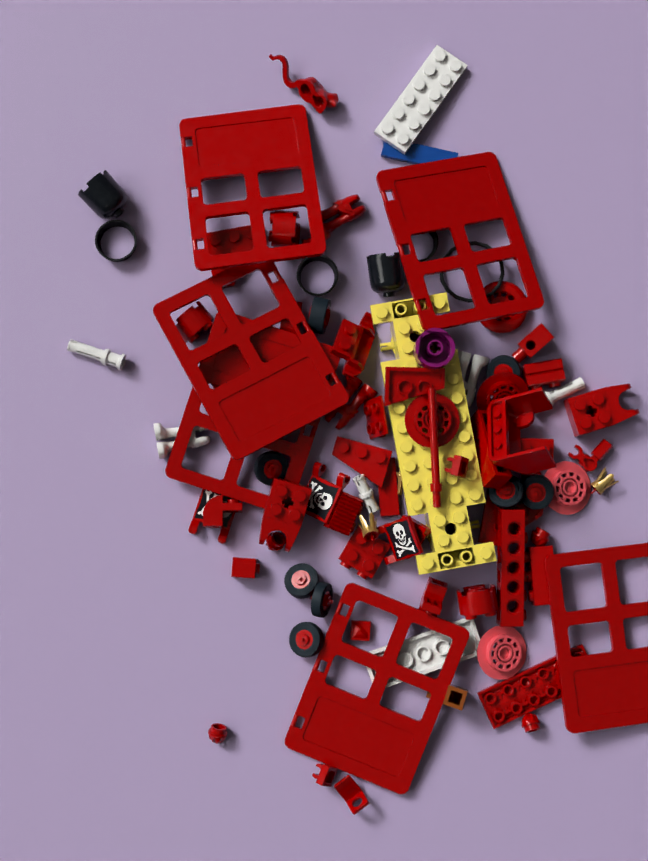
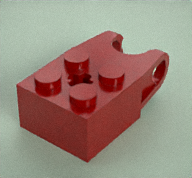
(604, 406)
(284, 518)

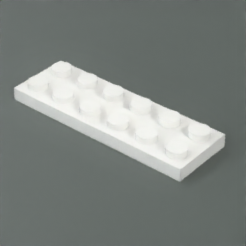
(420, 99)
(428, 650)

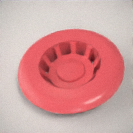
(569, 487)
(508, 654)

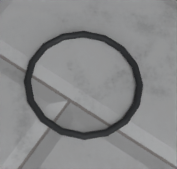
(466, 299)

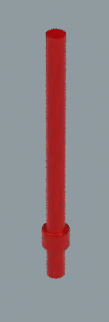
(435, 486)

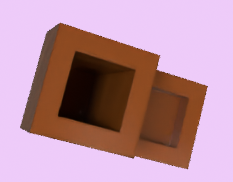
(454, 697)

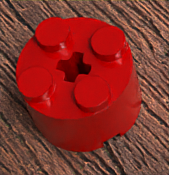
(284, 228)
(193, 321)
(477, 601)

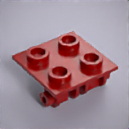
(375, 417)

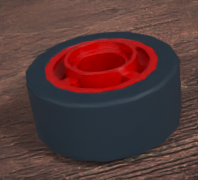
(319, 315)

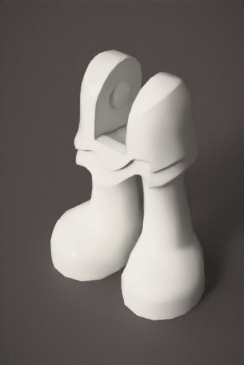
(477, 364)
(165, 447)

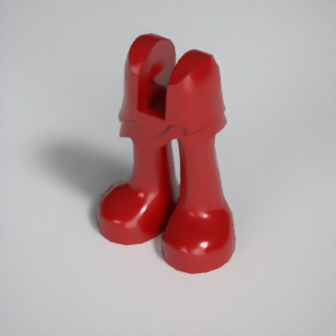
(343, 208)
(349, 411)

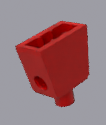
(539, 337)

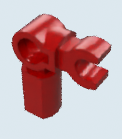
(590, 463)

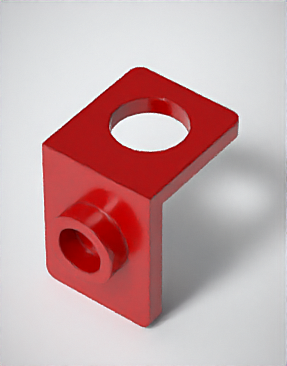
(350, 793)

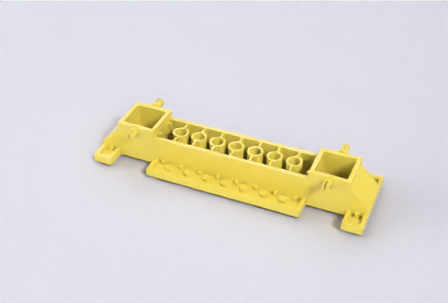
(415, 460)

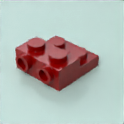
(363, 554)

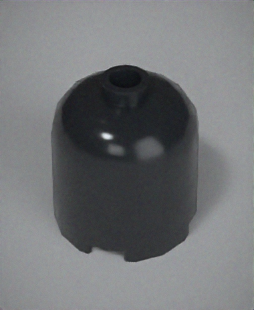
(104, 196)
(386, 273)

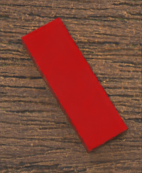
(389, 493)

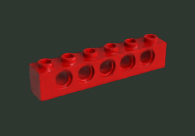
(518, 615)

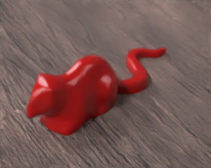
(309, 88)

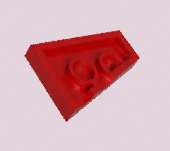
(409, 382)
(364, 459)

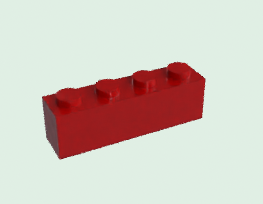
(491, 475)

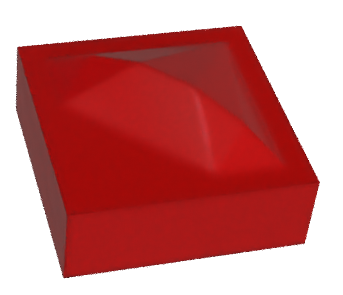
(360, 630)

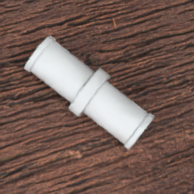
(366, 493)

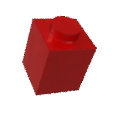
(245, 567)

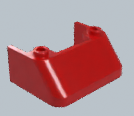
(504, 423)

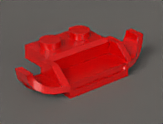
(354, 344)

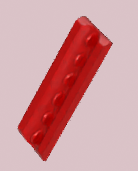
(524, 691)

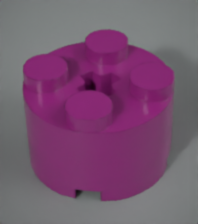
(441, 341)

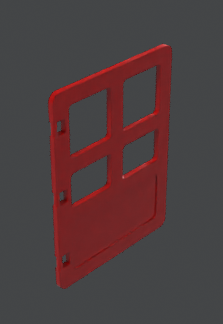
(247, 146)
(449, 197)
(218, 371)
(273, 394)
(606, 686)
(359, 731)

